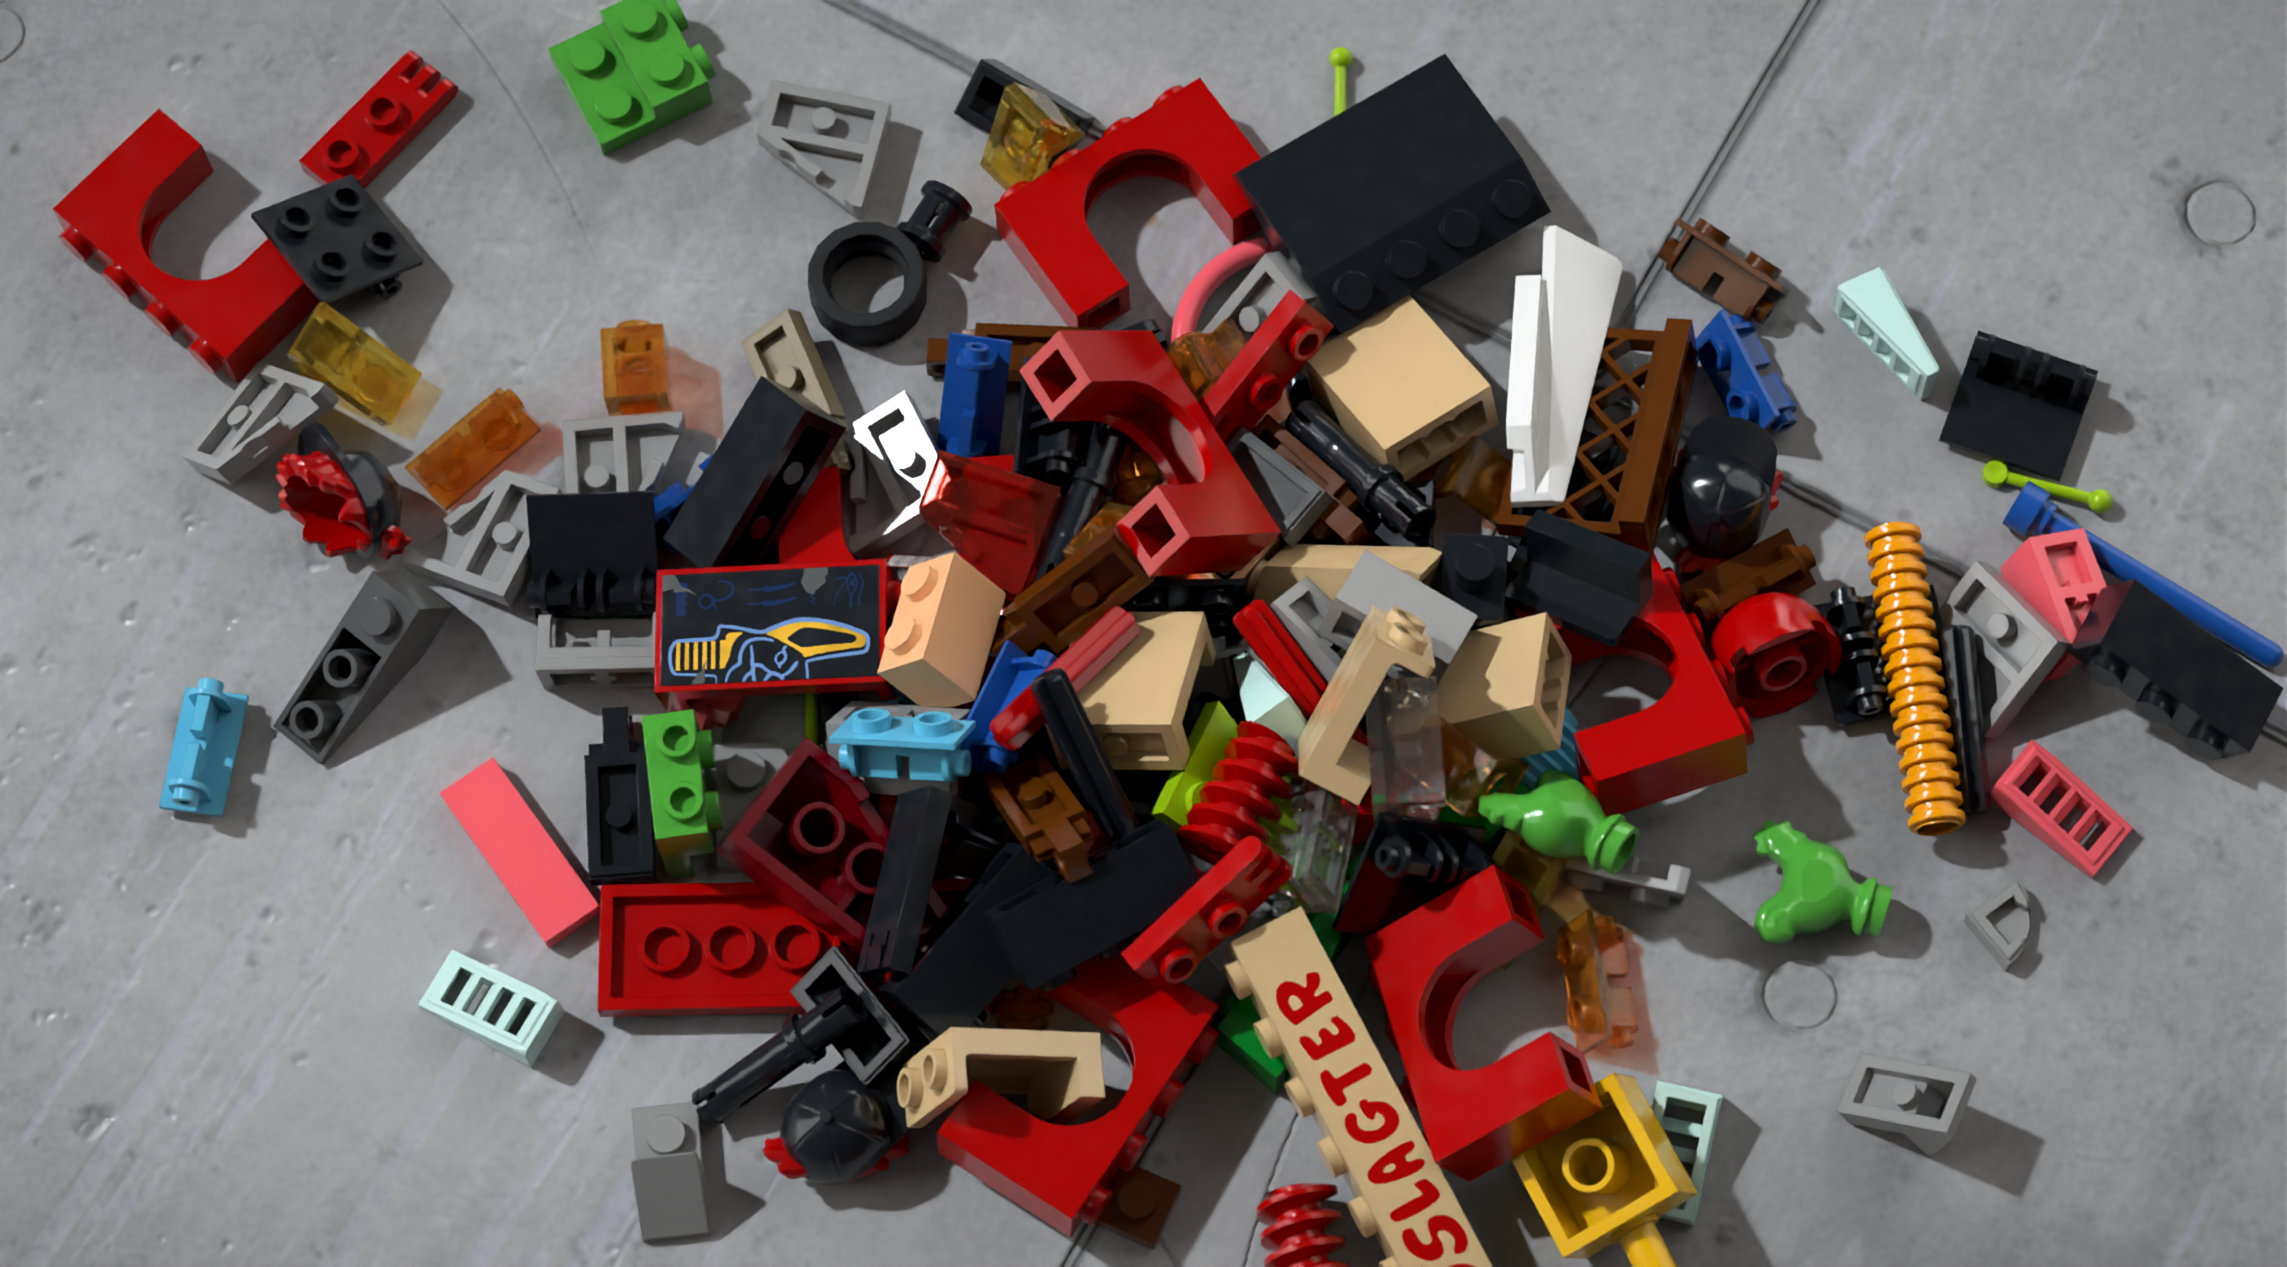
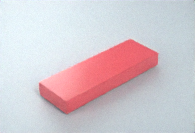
(520, 852)

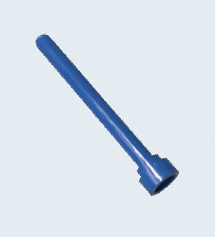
(2038, 515)

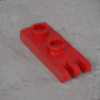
(380, 123)
(1265, 366)
(1207, 913)

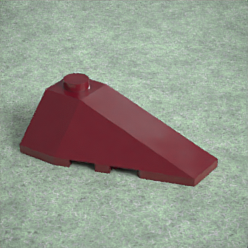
(817, 845)

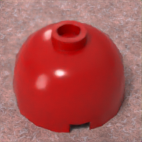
(1774, 652)

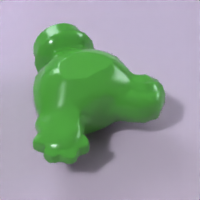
(1564, 822)
(1814, 889)

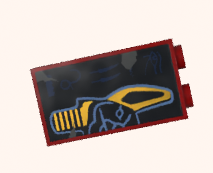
(772, 630)

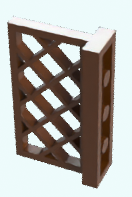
(1654, 438)

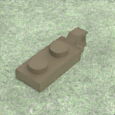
(788, 356)

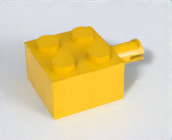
(1608, 1178)

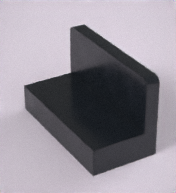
(1581, 579)

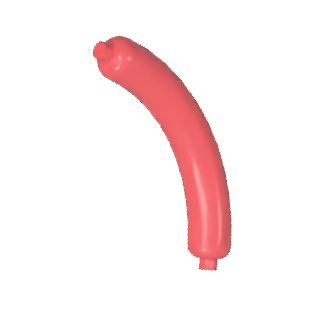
(1210, 278)

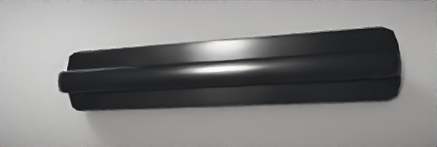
(1963, 695)
(1084, 754)

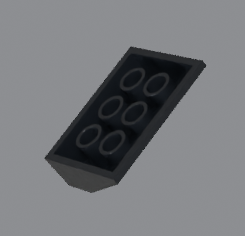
(1391, 193)

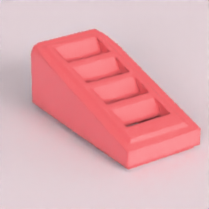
(2057, 777)

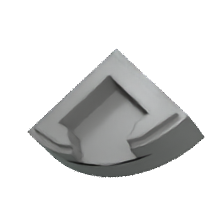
(2003, 923)

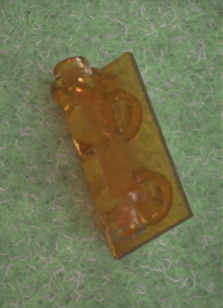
(473, 447)
(1590, 954)

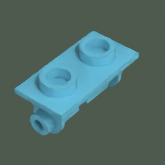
(876, 741)
(204, 749)

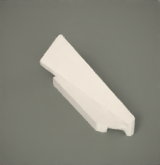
(1554, 362)

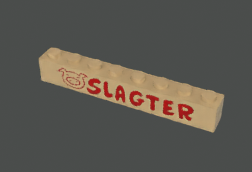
(1350, 1097)

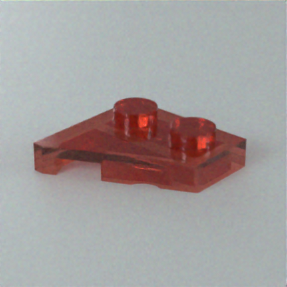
(990, 517)

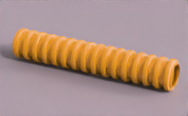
(1914, 679)

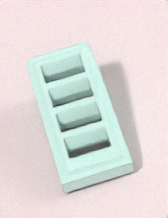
(1883, 324)
(1267, 701)
(534, 1032)
(1697, 1100)

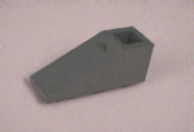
(363, 661)

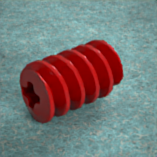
(1241, 793)
(1299, 1225)

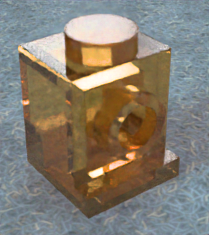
(630, 347)
(1205, 356)

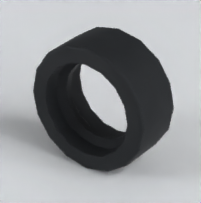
(867, 240)

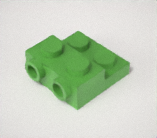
(634, 71)
(678, 789)

